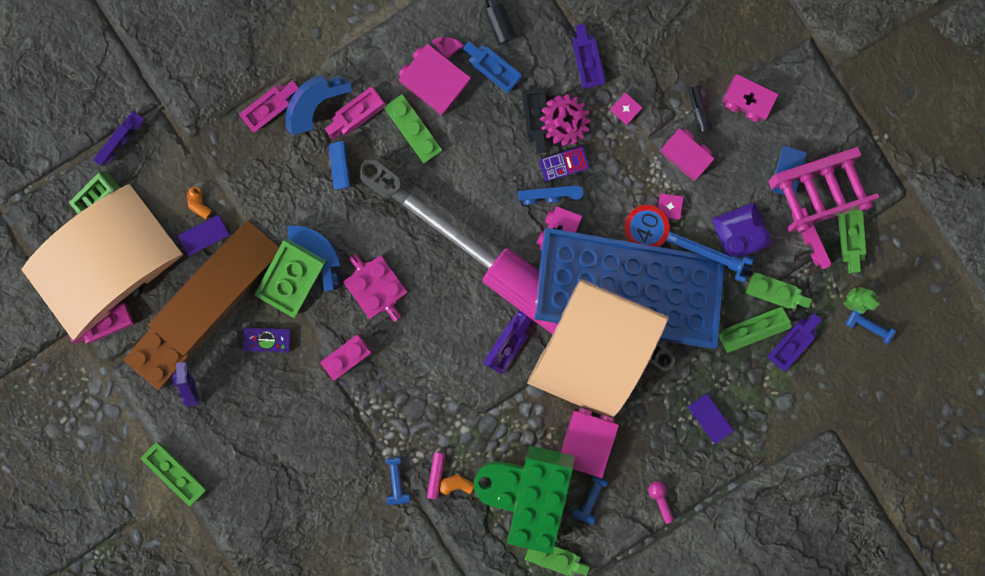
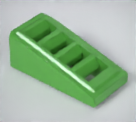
(103, 182)

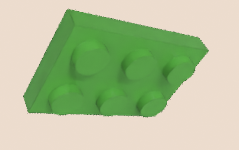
(290, 277)

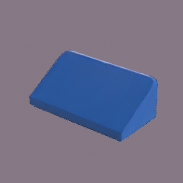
(789, 159)
(340, 165)

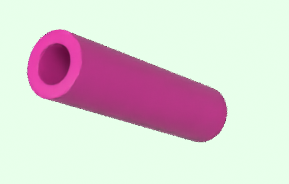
(436, 475)

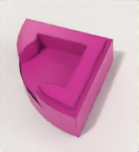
(447, 46)

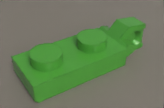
(852, 239)
(776, 292)
(861, 299)
(561, 561)

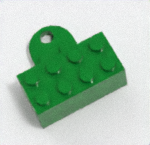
(532, 492)

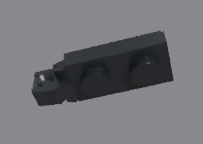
(533, 103)

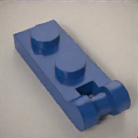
(551, 195)

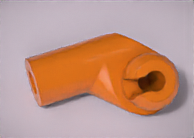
(195, 202)
(455, 482)

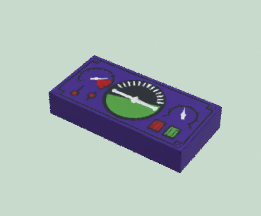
(266, 340)

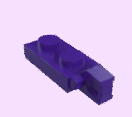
(587, 58)
(119, 137)
(794, 342)
(508, 343)
(186, 385)

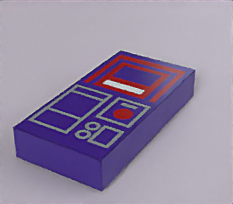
(563, 164)

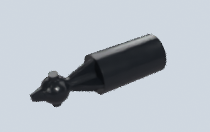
(499, 22)

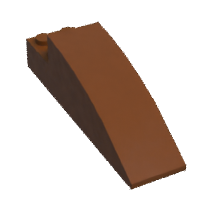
(201, 305)

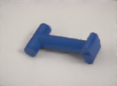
(856, 317)
(398, 497)
(584, 514)

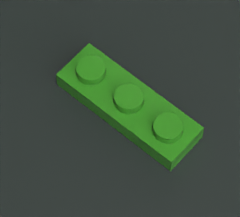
(413, 129)
(754, 329)
(173, 473)

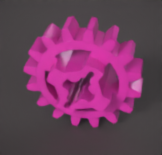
(569, 131)

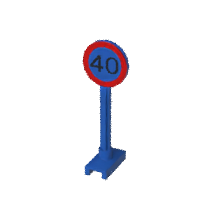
(651, 227)

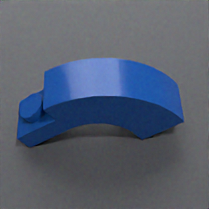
(307, 98)
(321, 247)

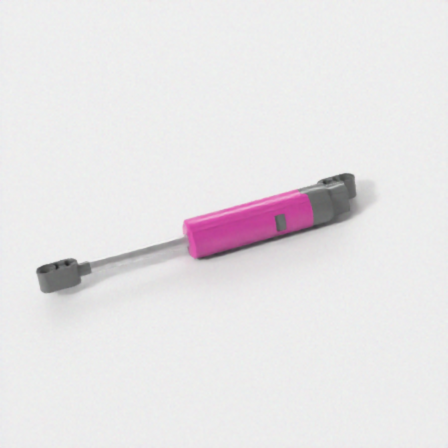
(507, 274)

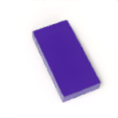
(203, 235)
(710, 418)

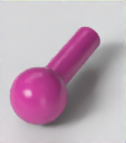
(658, 491)

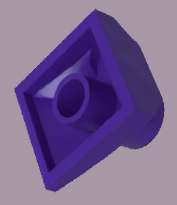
(741, 231)

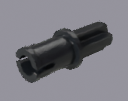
(699, 109)

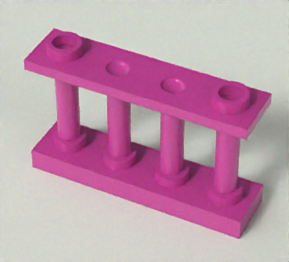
(826, 168)

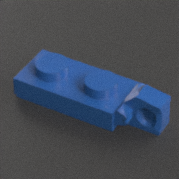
(492, 67)

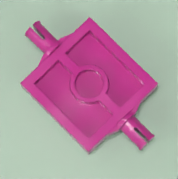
(375, 287)

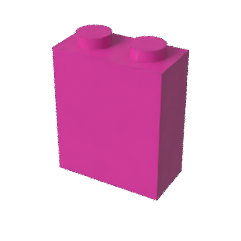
(433, 79)
(589, 441)

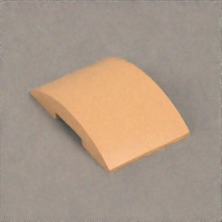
(100, 259)
(598, 350)

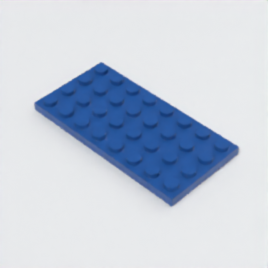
(661, 279)

